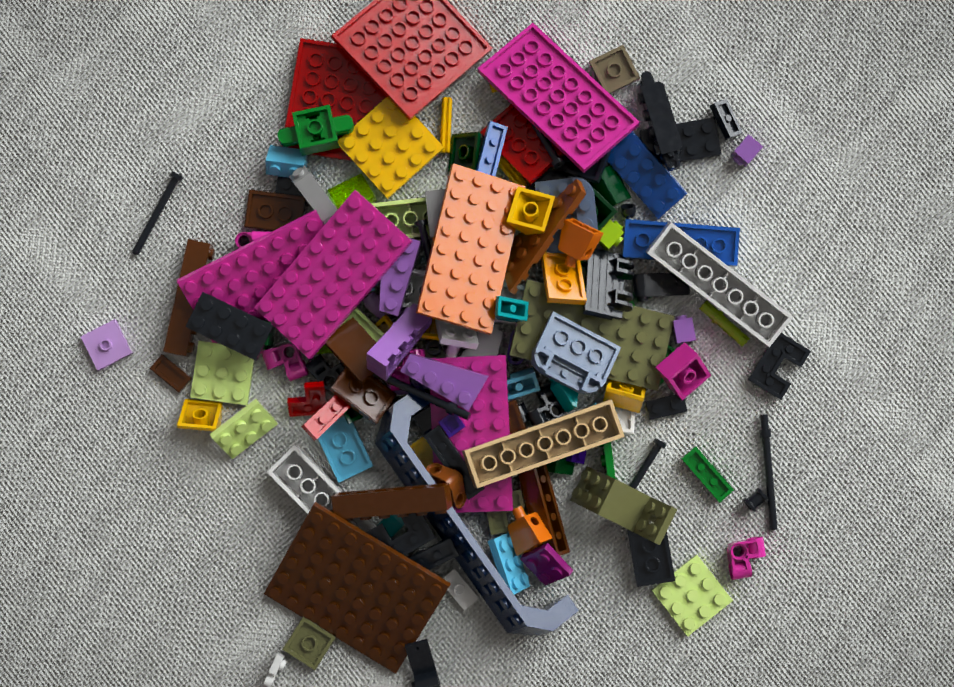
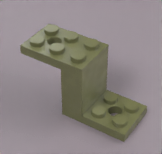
(623, 505)

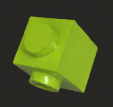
(611, 235)

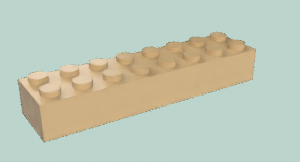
(542, 443)

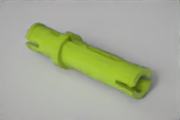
(718, 318)

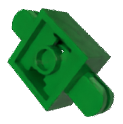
(315, 130)

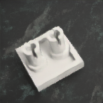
(455, 337)

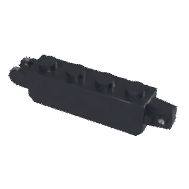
(660, 120)

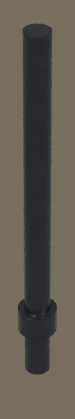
(451, 408)
(765, 434)

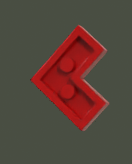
(310, 404)

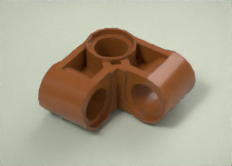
(447, 475)

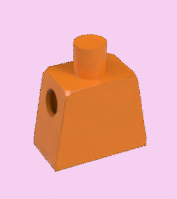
(578, 241)
(527, 531)

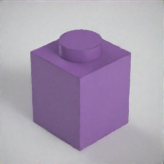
(746, 151)
(683, 329)

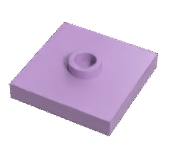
(106, 345)

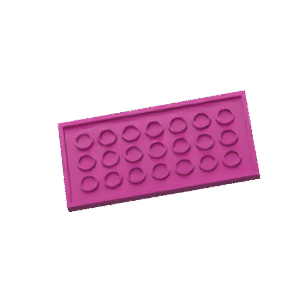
(558, 97)
(253, 269)
(333, 274)
(487, 422)

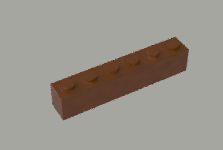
(179, 337)
(541, 499)
(392, 501)

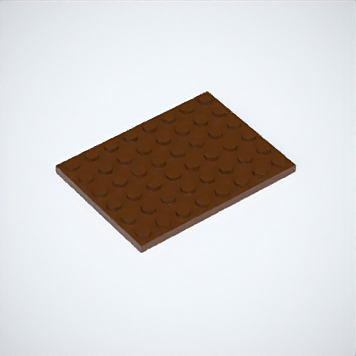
(356, 587)

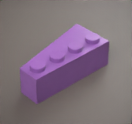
(397, 280)
(397, 342)
(446, 379)

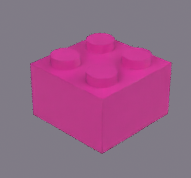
(683, 371)

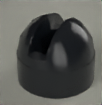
(628, 210)
(433, 344)

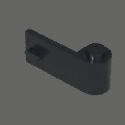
(657, 284)
(422, 664)

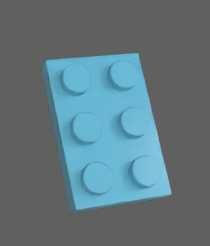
(344, 450)
(508, 564)

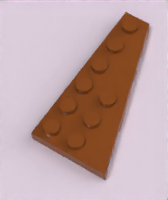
(530, 248)

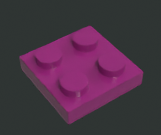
(546, 564)

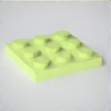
(221, 374)
(692, 596)

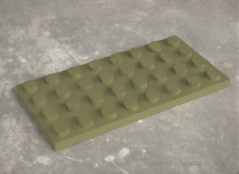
(640, 334)

